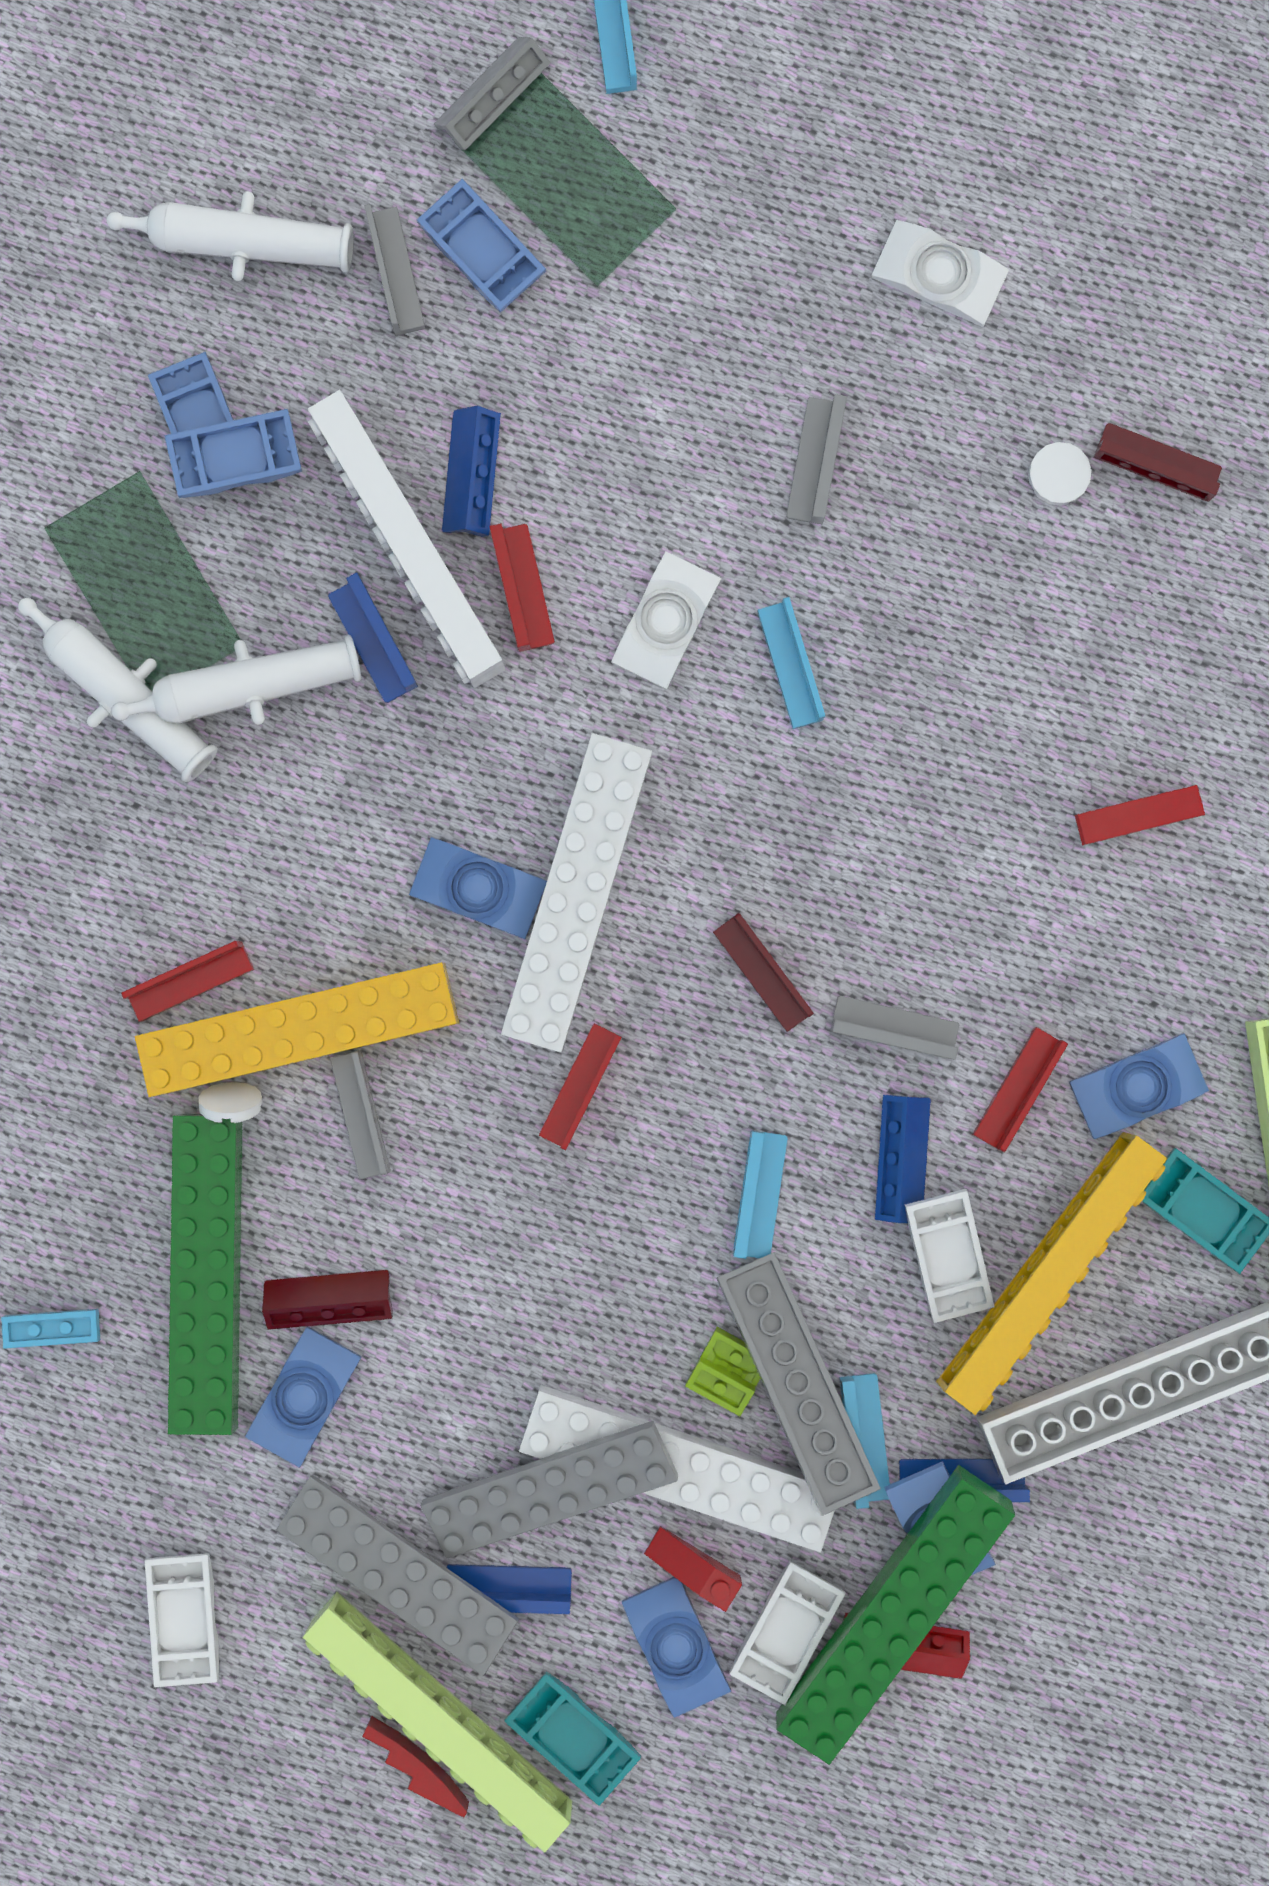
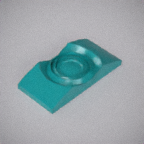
(1207, 1211)
(573, 1738)

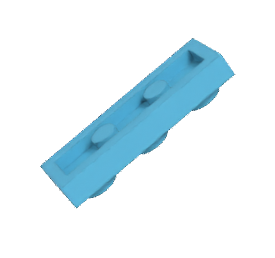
(50, 1328)

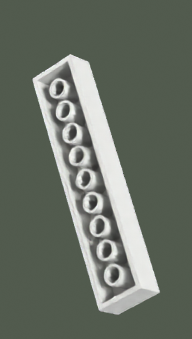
(401, 532)
(576, 892)
(1129, 1395)
(709, 1475)

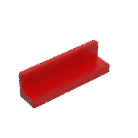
(522, 586)
(189, 980)
(580, 1086)
(1020, 1089)
(941, 1653)

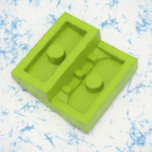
(725, 1372)

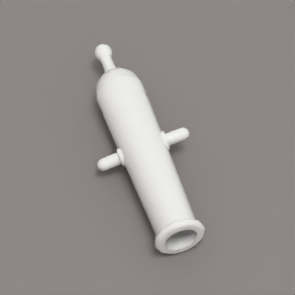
(241, 235)
(110, 682)
(246, 682)

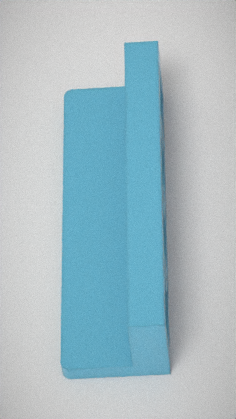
(616, 45)
(791, 664)
(760, 1195)
(863, 1407)

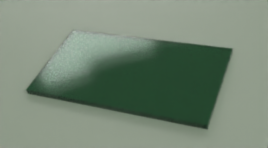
(569, 180)
(143, 581)

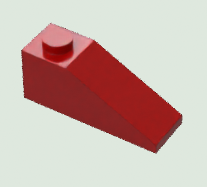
(694, 1568)

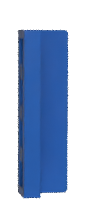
(471, 471)
(372, 639)
(901, 1156)
(981, 1468)
(521, 1587)

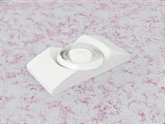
(940, 272)
(665, 620)
(949, 1255)
(182, 1620)
(786, 1632)

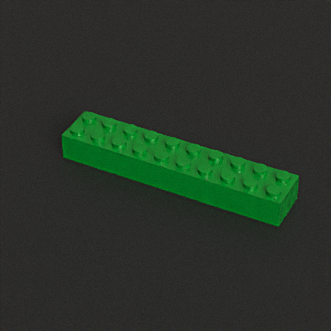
(204, 1276)
(894, 1614)

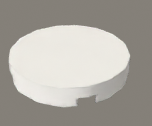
(1059, 473)
(230, 1101)

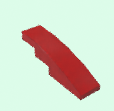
(1139, 815)
(426, 1775)

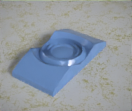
(480, 246)
(190, 394)
(233, 454)
(478, 888)
(1139, 1086)
(303, 1396)
(914, 1494)
(676, 1646)

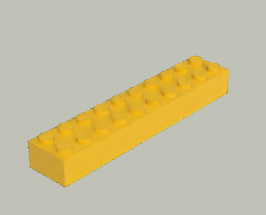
(296, 1029)
(1051, 1272)

